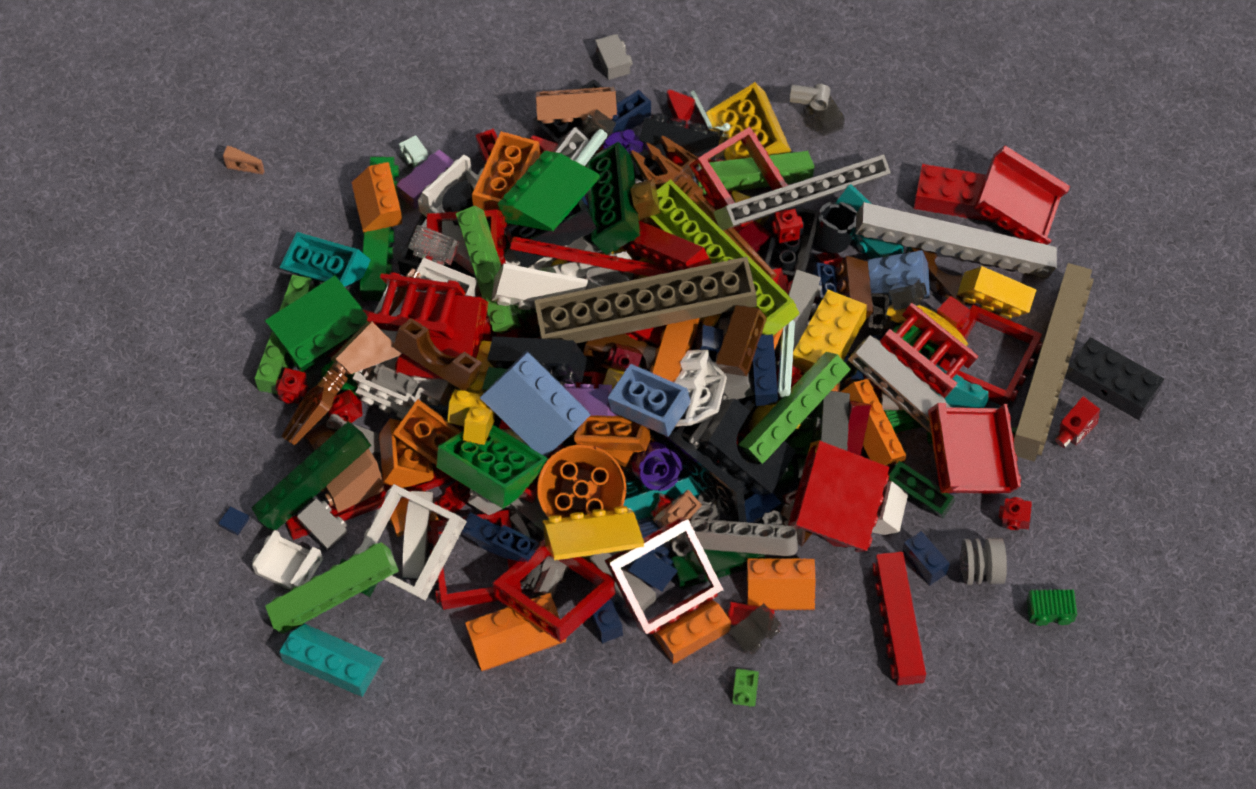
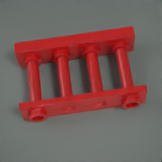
(392, 323)
(920, 365)

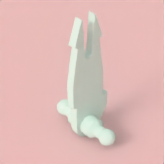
(725, 127)

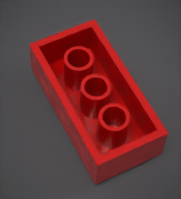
(949, 192)

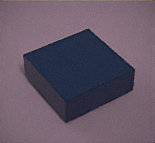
(234, 521)

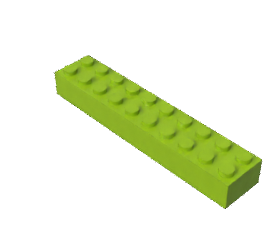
(686, 220)

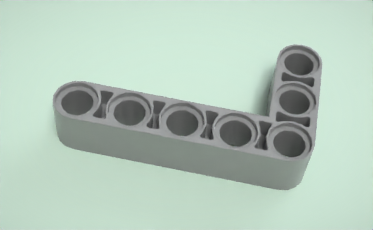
(740, 535)

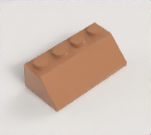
(575, 103)

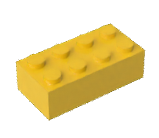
(830, 330)

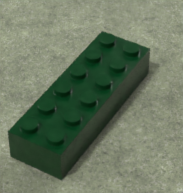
(612, 199)

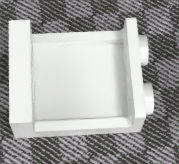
(286, 562)

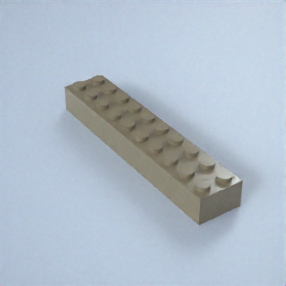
(647, 302)
(1053, 362)

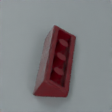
(857, 426)

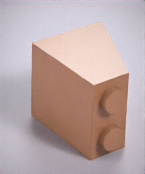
(364, 350)
(355, 483)

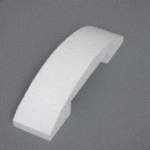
(416, 536)

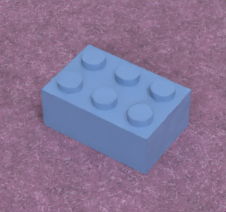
(897, 268)
(649, 400)

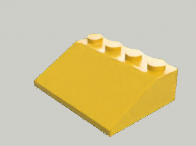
(752, 110)
(592, 533)

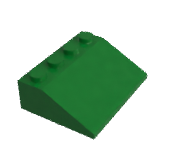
(547, 192)
(317, 323)
(493, 470)

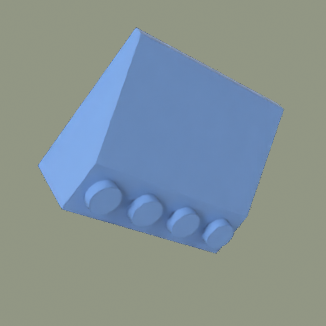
(535, 405)

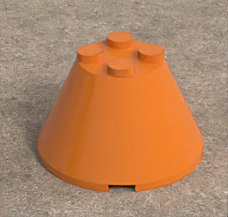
(580, 481)

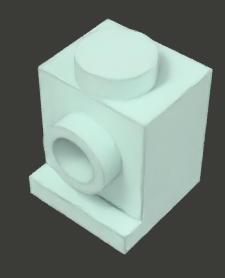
(413, 151)

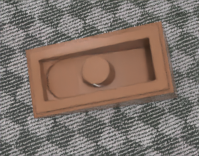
(242, 161)
(683, 506)

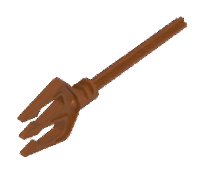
(683, 178)
(320, 398)

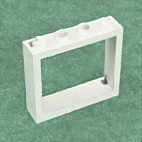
(441, 551)

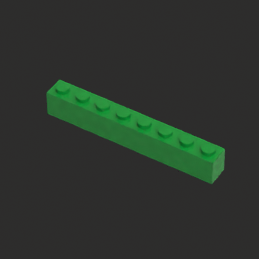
(378, 248)

